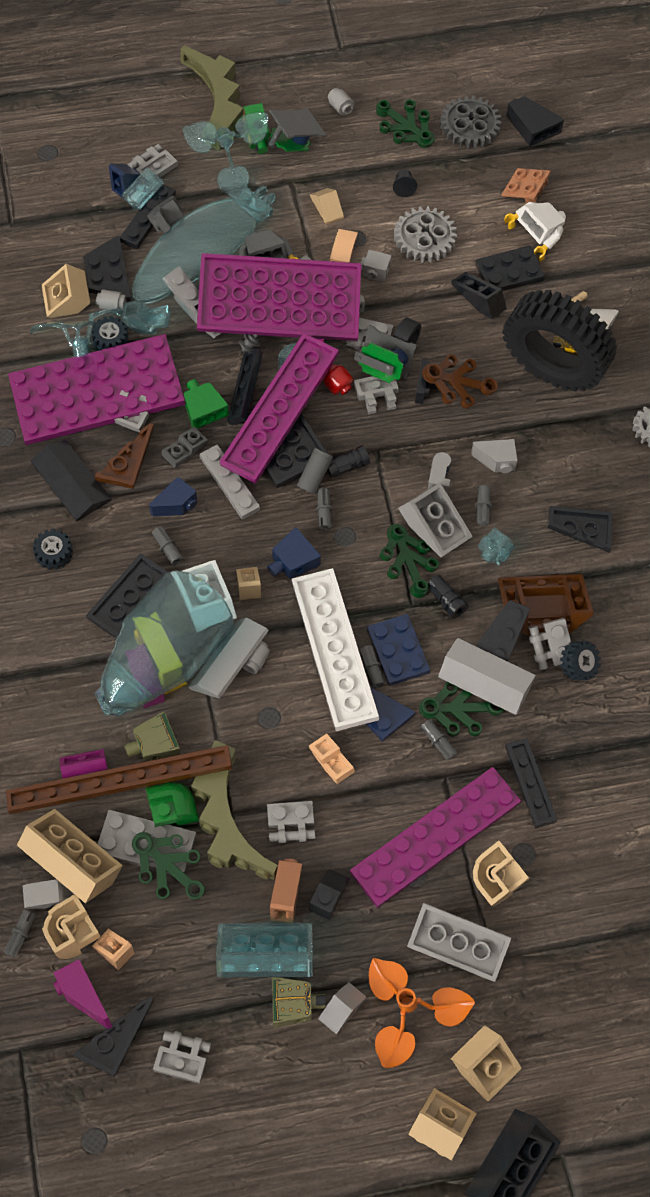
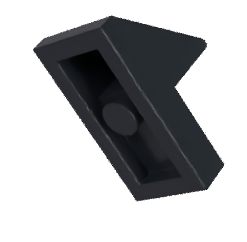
(423, 386)

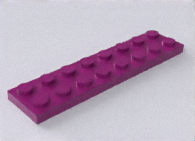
(279, 408)
(434, 837)

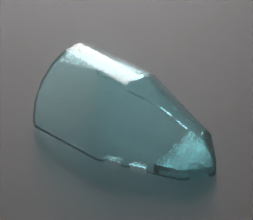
(165, 640)

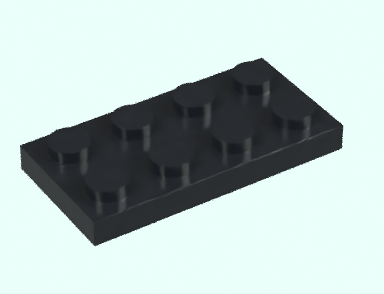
(125, 594)

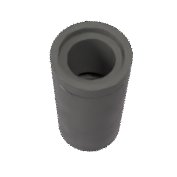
(314, 471)

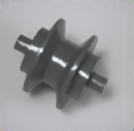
(250, 342)

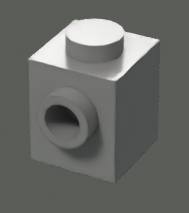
(376, 265)

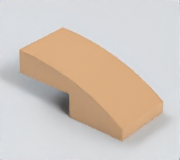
(343, 246)
(331, 759)

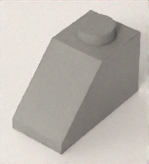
(496, 454)

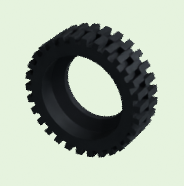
(571, 323)

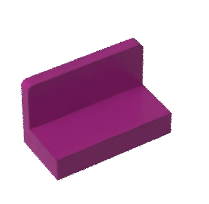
(83, 763)

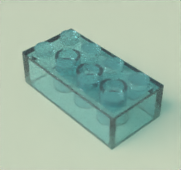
(264, 950)

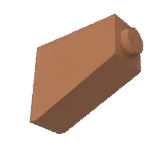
(285, 891)

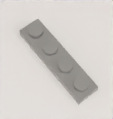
(230, 483)

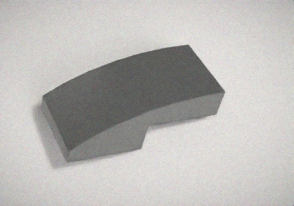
(186, 446)

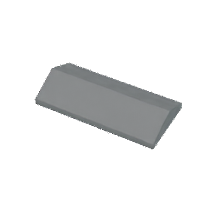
(228, 658)
(486, 676)
(459, 942)

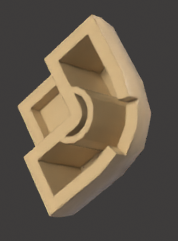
(498, 874)
(69, 928)

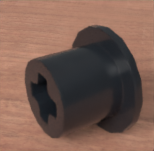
(404, 184)

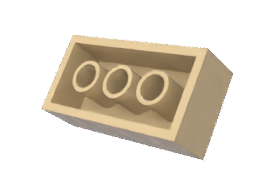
(69, 855)

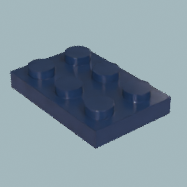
(398, 649)

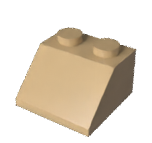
(65, 292)
(486, 1062)
(442, 1124)

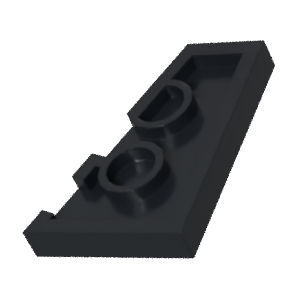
(583, 525)

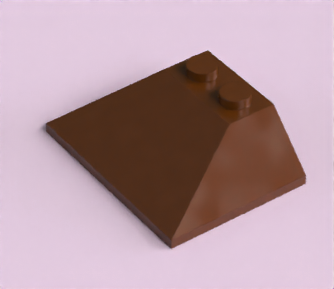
(549, 599)

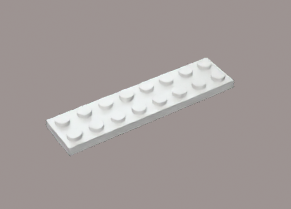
(335, 650)

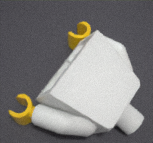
(541, 222)

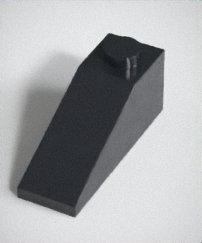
(481, 294)

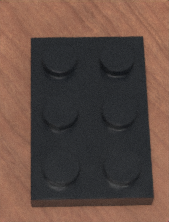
(510, 268)

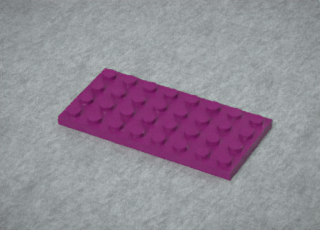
(279, 297)
(86, 389)

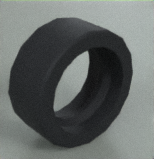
(408, 330)

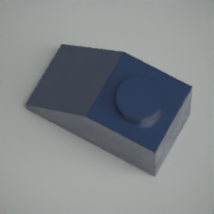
(122, 177)
(174, 499)

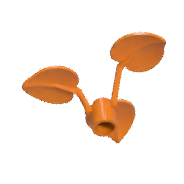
(390, 979)

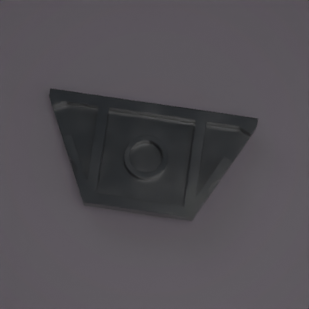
(107, 269)

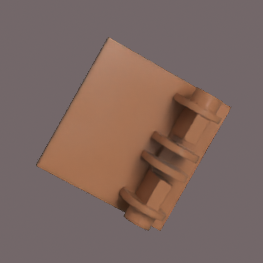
(527, 184)

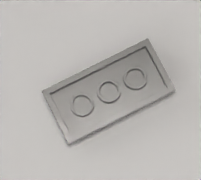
(121, 828)

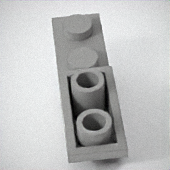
(185, 294)

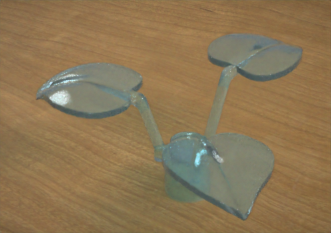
(202, 135)
(79, 344)

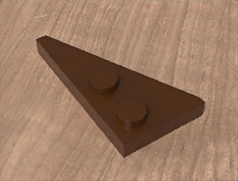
(125, 467)

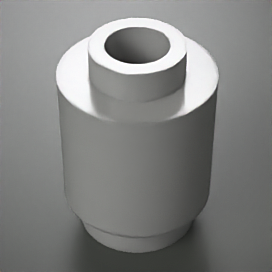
(340, 101)
(110, 299)
(257, 658)

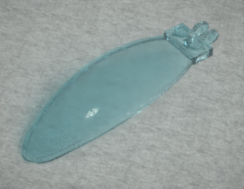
(208, 229)

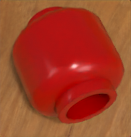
(338, 380)

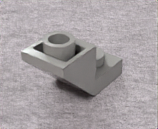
(44, 894)

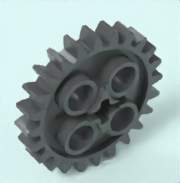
(470, 122)

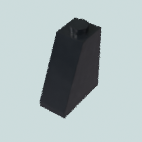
(533, 120)

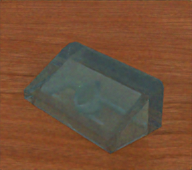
(142, 189)

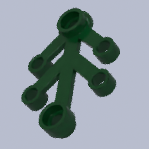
(422, 136)
(409, 557)
(457, 708)
(165, 862)

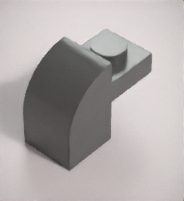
(165, 214)

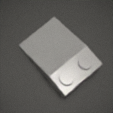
(436, 520)

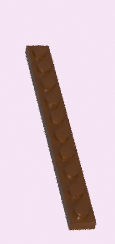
(118, 779)

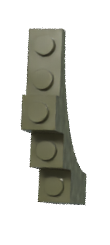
(218, 77)
(216, 818)

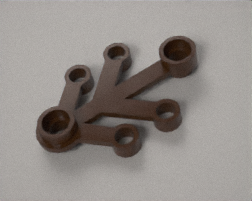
(457, 381)

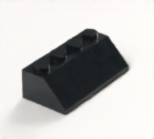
(515, 1159)

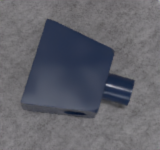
(294, 556)

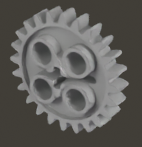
(425, 229)

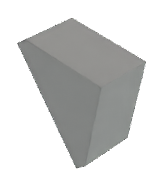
(342, 1007)

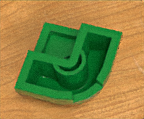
(171, 804)

